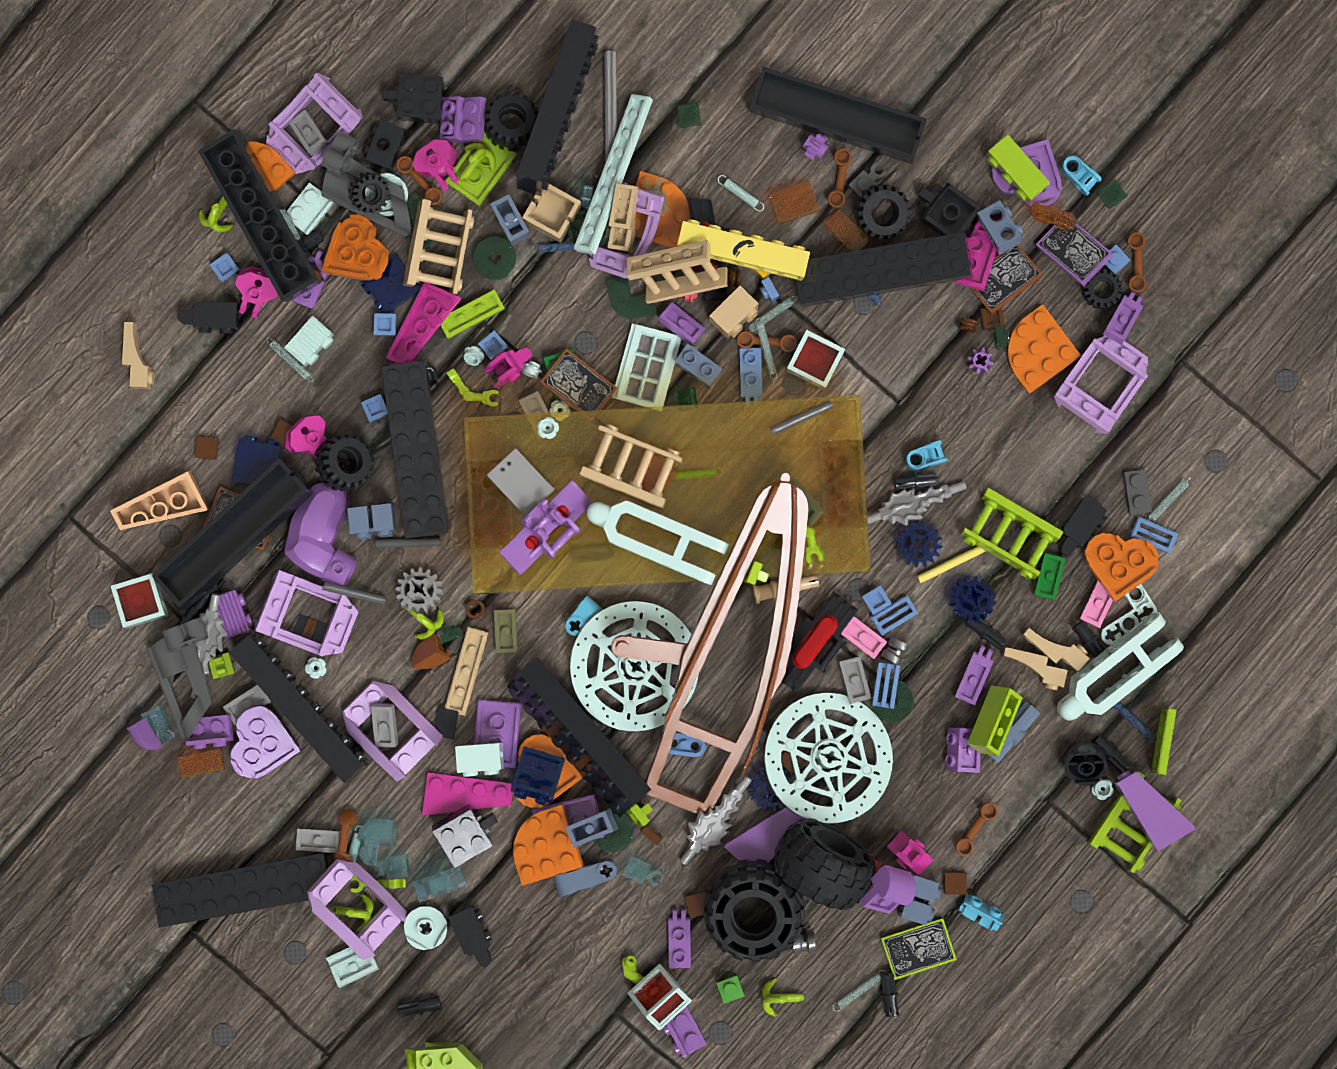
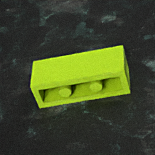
(1017, 169)
(994, 720)

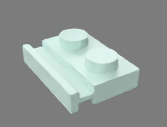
(309, 209)
(348, 967)

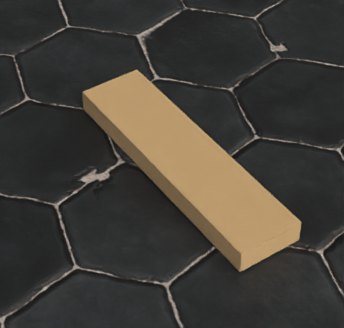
(466, 670)

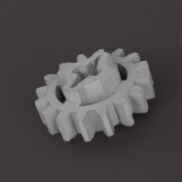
(413, 597)

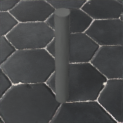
(801, 417)
(407, 542)
(353, 593)

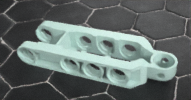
(608, 516)
(1078, 701)

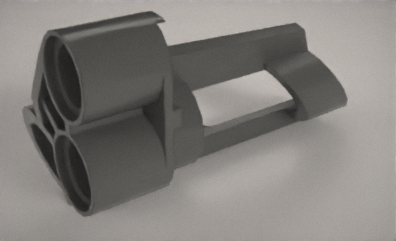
(339, 175)
(178, 654)

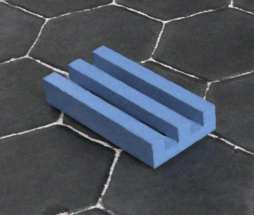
(1171, 542)
(878, 624)
(885, 690)

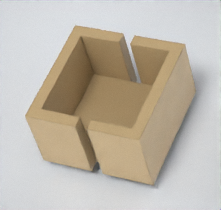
(552, 213)
(734, 313)

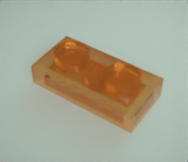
(1060, 218)
(847, 231)
(201, 763)

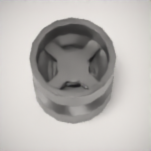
(895, 651)
(805, 942)

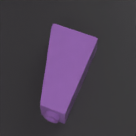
(1152, 811)
(762, 838)

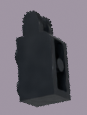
(212, 316)
(1081, 525)
(472, 935)

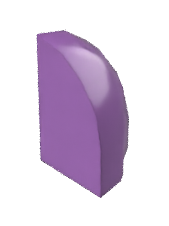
(144, 735)

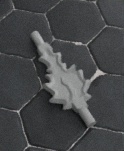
(907, 505)
(215, 633)
(711, 827)

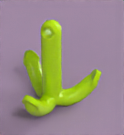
(476, 158)
(215, 213)
(424, 620)
(358, 913)
(777, 998)

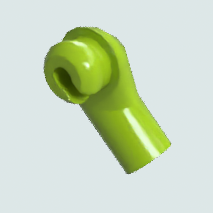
(629, 969)

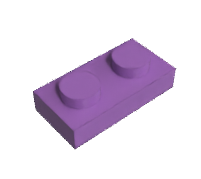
(681, 324)

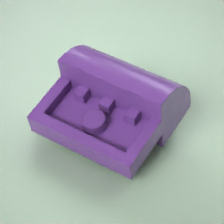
(462, 119)
(890, 889)

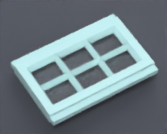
(646, 367)

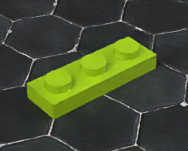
(472, 314)

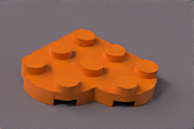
(355, 251)
(1120, 563)
(569, 774)

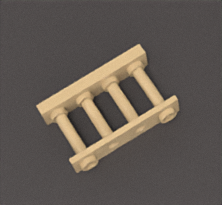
(417, 254)
(673, 259)
(614, 479)

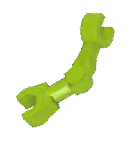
(470, 396)
(812, 546)
(385, 883)

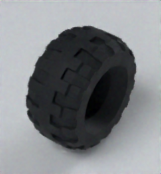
(824, 864)
(745, 881)

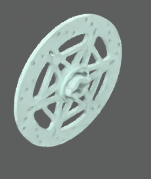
(629, 706)
(857, 730)

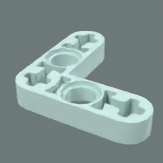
(1137, 606)

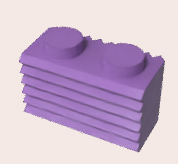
(234, 615)

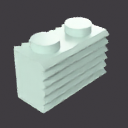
(309, 341)

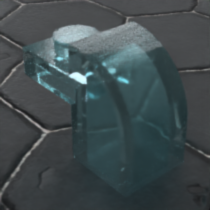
(372, 835)
(439, 884)

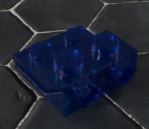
(390, 288)
(254, 458)
(537, 776)

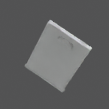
(520, 482)

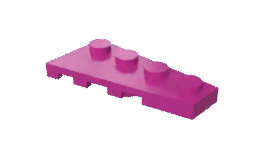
(982, 257)
(423, 319)
(452, 793)

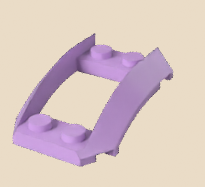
(332, 102)
(616, 262)
(1085, 405)
(277, 604)
(412, 750)
(377, 928)

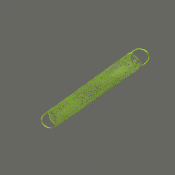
(698, 475)

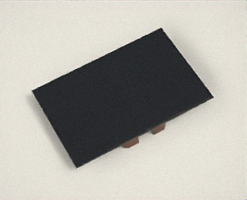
(310, 628)
(446, 722)

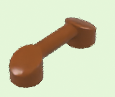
(843, 159)
(405, 166)
(1137, 243)
(787, 342)
(986, 811)
(347, 819)

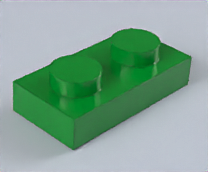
(1049, 576)

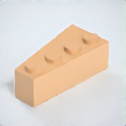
(170, 500)

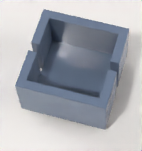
(363, 526)
(917, 910)

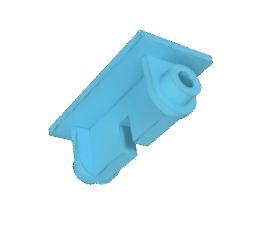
(990, 916)

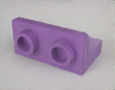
(212, 730)
(960, 755)
(685, 1033)

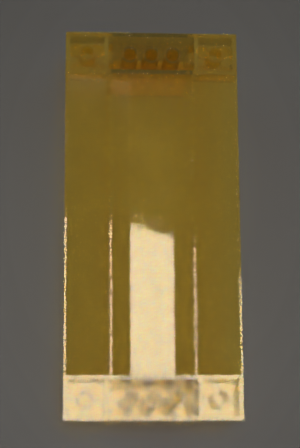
(732, 436)

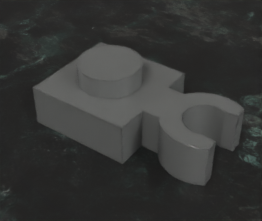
(864, 180)

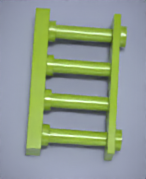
(1029, 523)
(1113, 821)

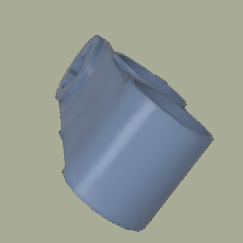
(583, 878)

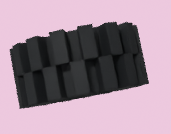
(381, 192)
(1115, 290)

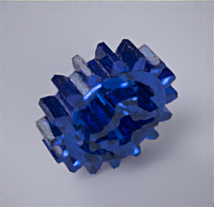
(924, 552)
(967, 607)
(762, 784)

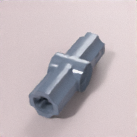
(1024, 718)

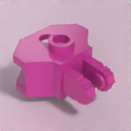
(437, 162)
(253, 289)
(508, 365)
(310, 440)
(910, 853)

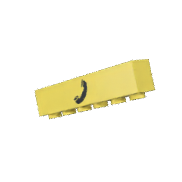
(747, 251)

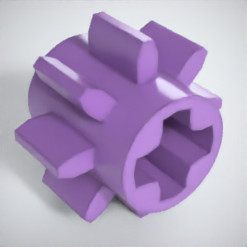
(815, 146)
(979, 367)

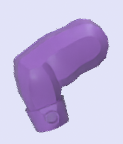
(315, 531)

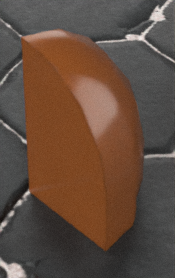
(430, 654)

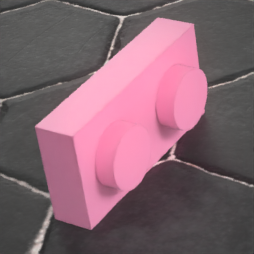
(1096, 606)
(863, 638)

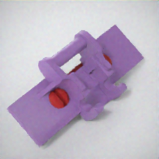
(542, 523)

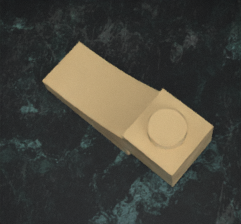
(623, 218)
(140, 375)
(1073, 655)
(1050, 676)

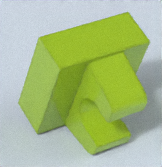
(754, 573)
(221, 665)
(639, 815)

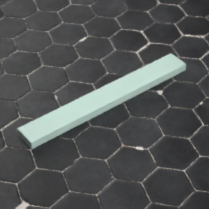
(613, 173)

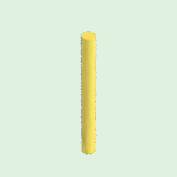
(950, 564)

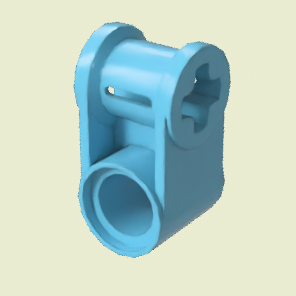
(1081, 175)
(929, 455)
(583, 614)

